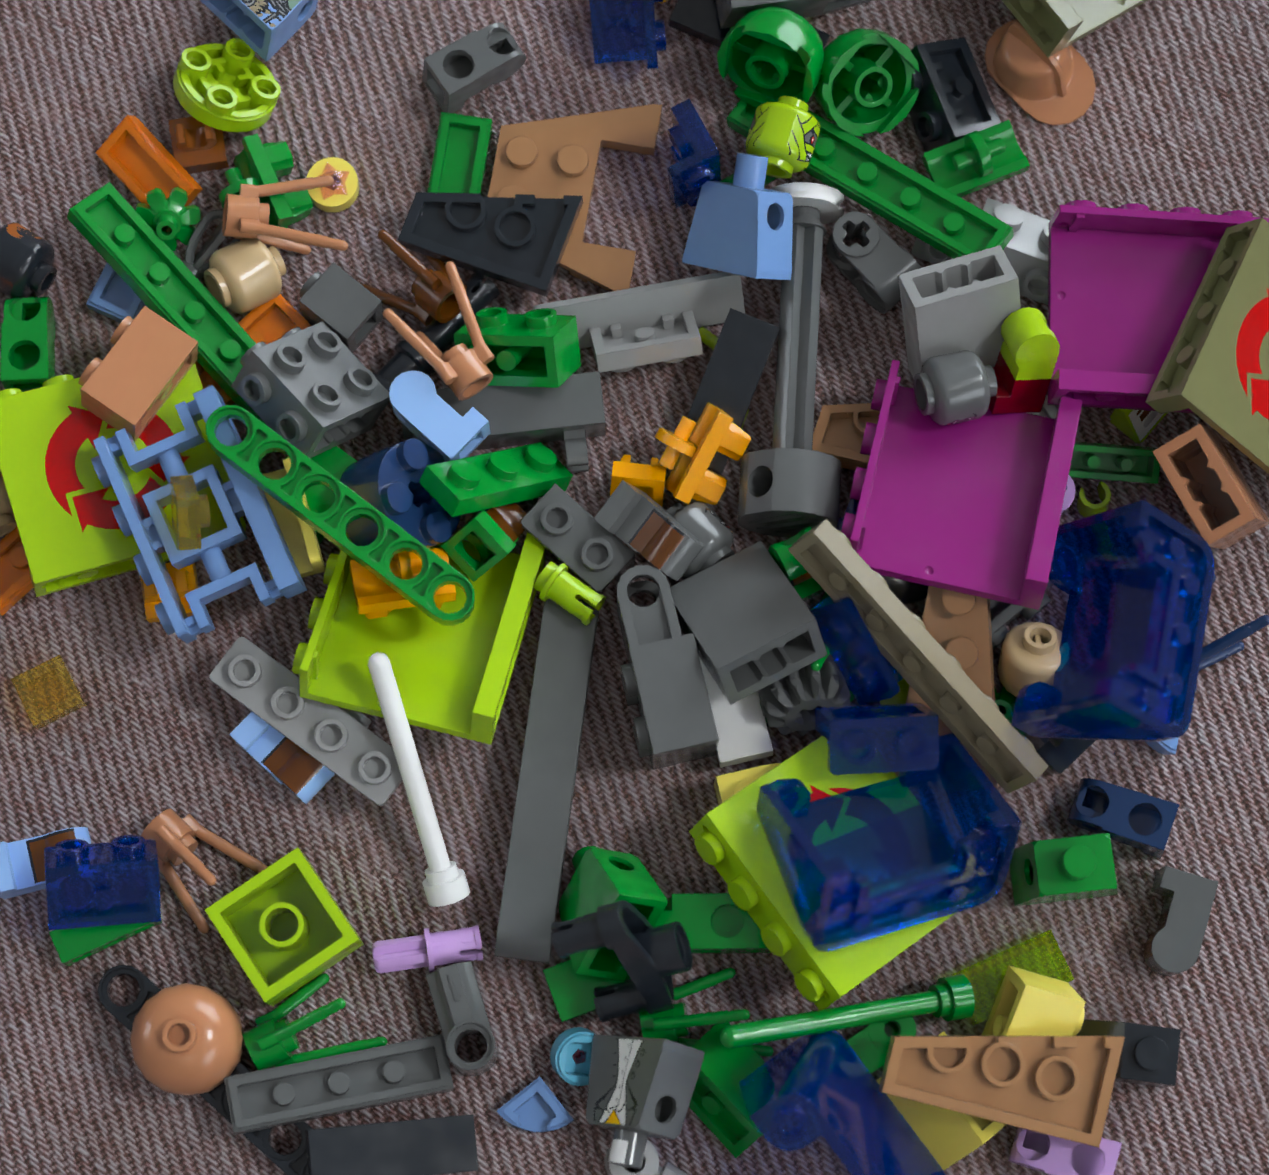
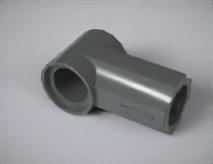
(461, 1014)

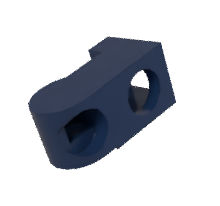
(1125, 814)

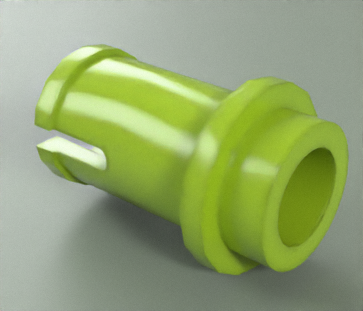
(567, 590)

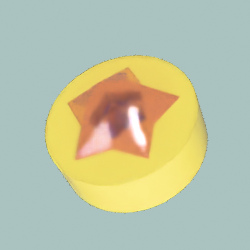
(343, 190)

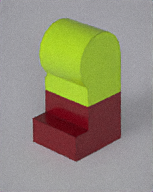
(1024, 363)

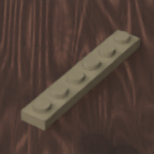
(920, 658)

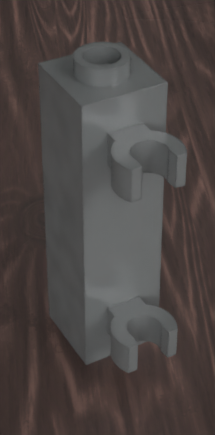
(538, 415)

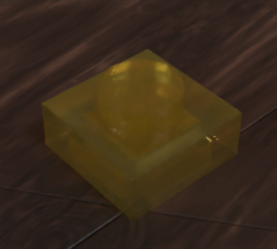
(189, 512)
(48, 692)

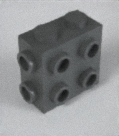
(311, 389)

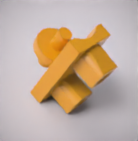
(692, 450)
(378, 599)

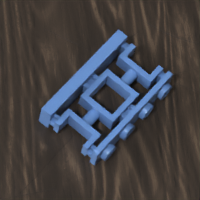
(155, 533)

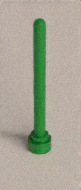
(948, 998)

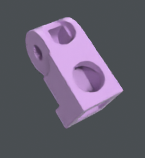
(1063, 1156)

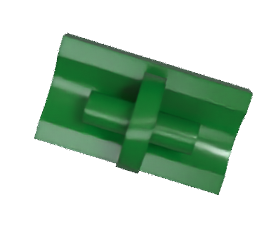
(976, 160)
(263, 165)

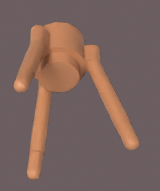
(249, 218)
(459, 367)
(176, 845)

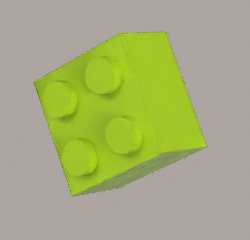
(284, 927)

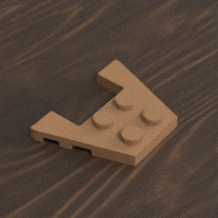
(562, 159)

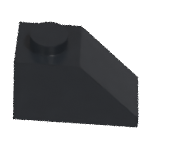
(1147, 1053)

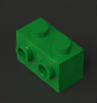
(527, 347)

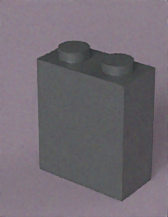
(747, 622)

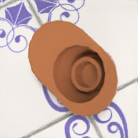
(1046, 88)

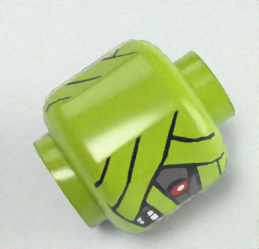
(783, 134)

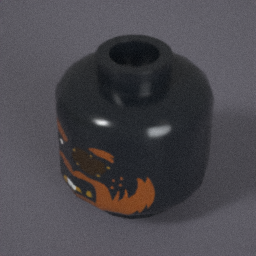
(24, 262)

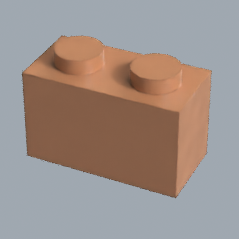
(137, 372)

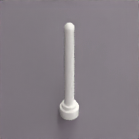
(443, 881)

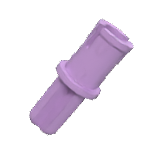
(428, 950)

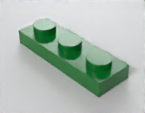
(495, 478)

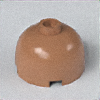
(186, 1039)

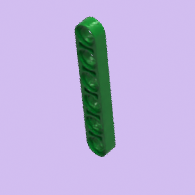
(346, 508)

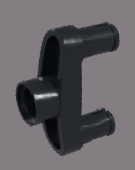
(645, 952)

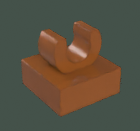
(198, 145)

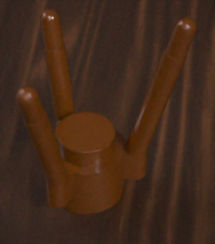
(431, 288)

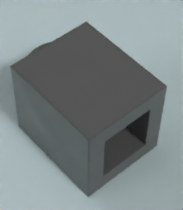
(341, 305)

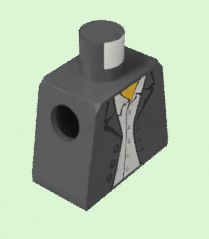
(639, 1091)

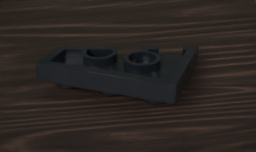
(494, 236)

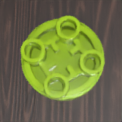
(226, 86)

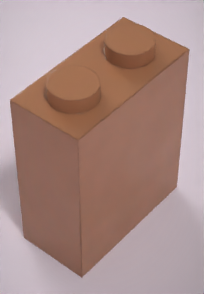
(1211, 487)

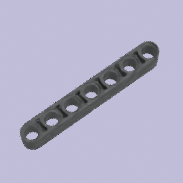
(546, 785)

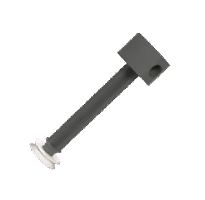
(791, 483)

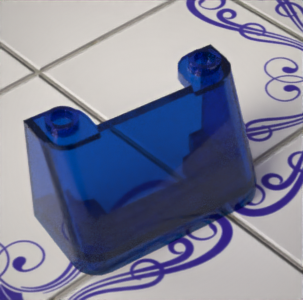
(1128, 629)
(890, 848)
(828, 1091)

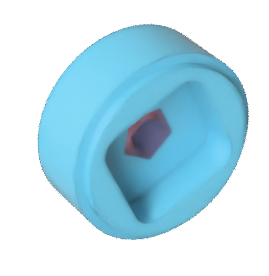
(572, 1055)

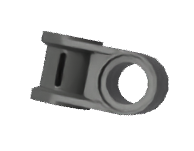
(873, 264)

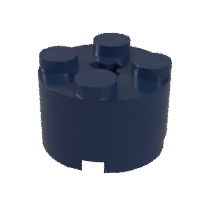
(392, 486)

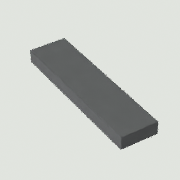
(338, 1084)

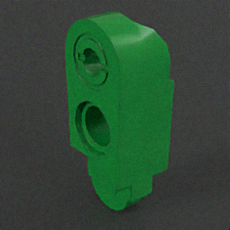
(714, 924)

